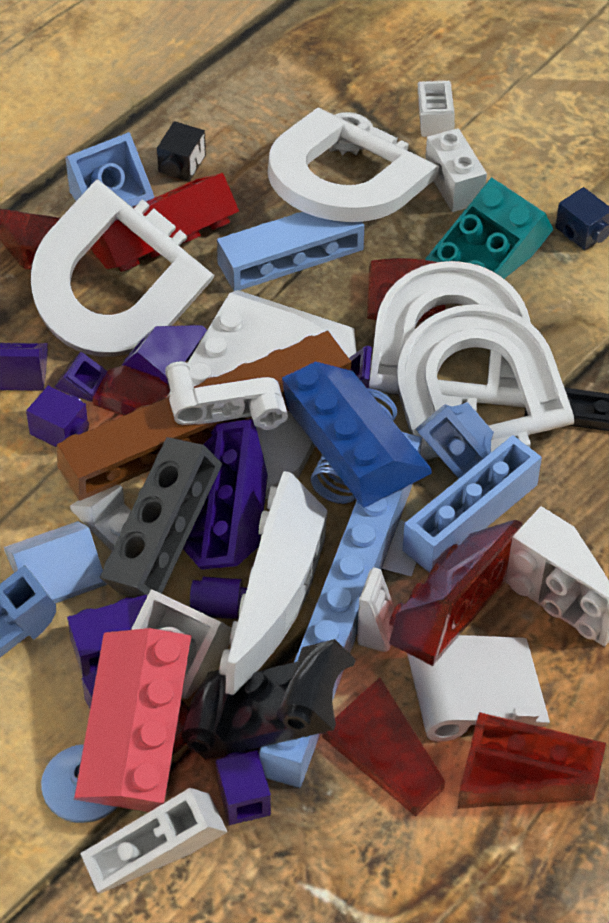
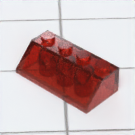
(453, 593)

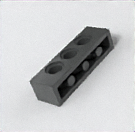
(161, 519)

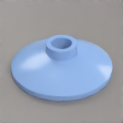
(59, 789)

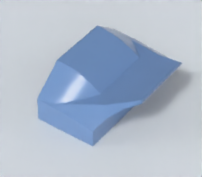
(457, 437)

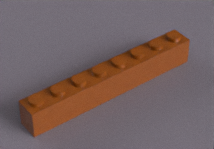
(130, 444)

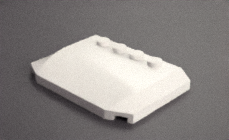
(248, 331)

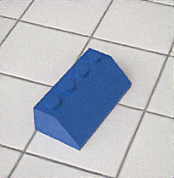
(352, 432)

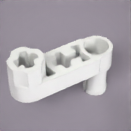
(224, 401)

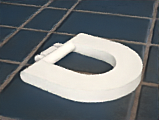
(344, 203)
(68, 243)
(439, 285)
(490, 329)

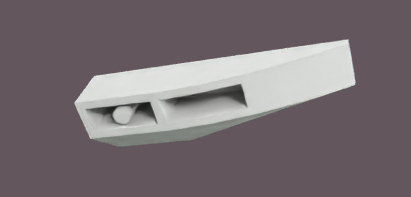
(278, 580)

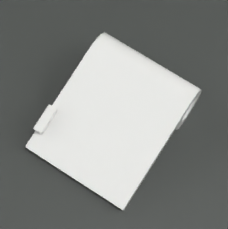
(477, 677)

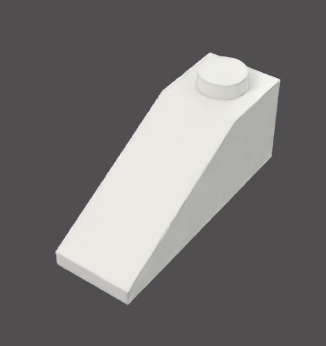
(154, 840)

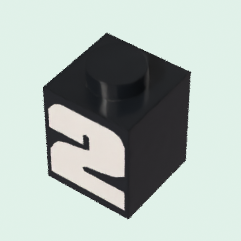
(181, 151)

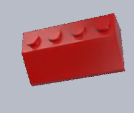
(188, 207)

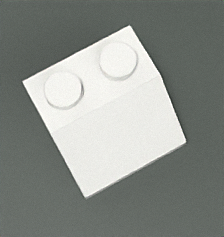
(207, 634)

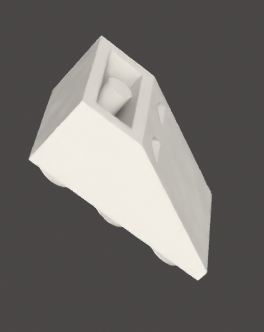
(560, 574)

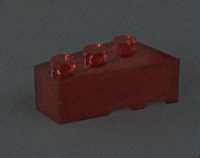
(527, 765)

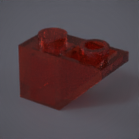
(23, 234)

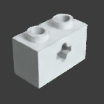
(460, 171)

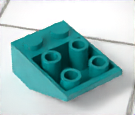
(494, 231)

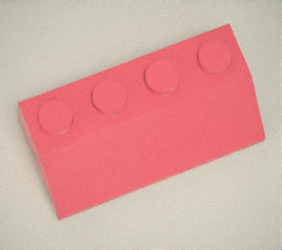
(133, 719)

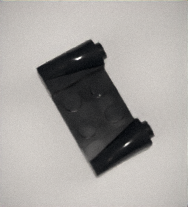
(269, 707)

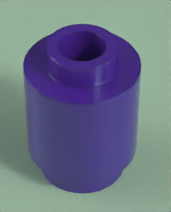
(217, 596)

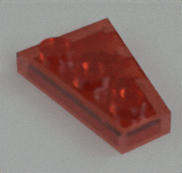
(386, 748)

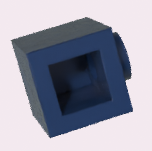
(583, 218)

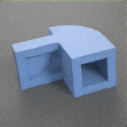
(23, 609)

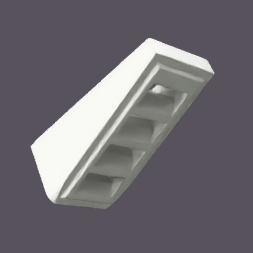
(435, 107)
(375, 613)

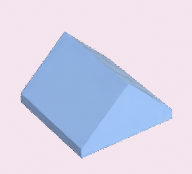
(115, 165)
(60, 560)

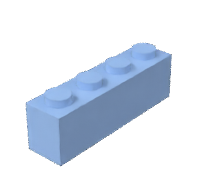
(285, 248)
(471, 502)

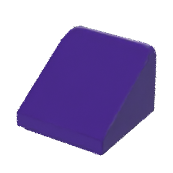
(361, 364)
(81, 377)

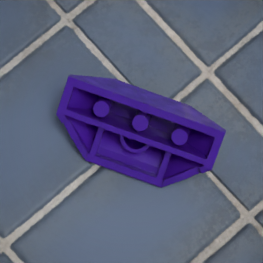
(232, 511)

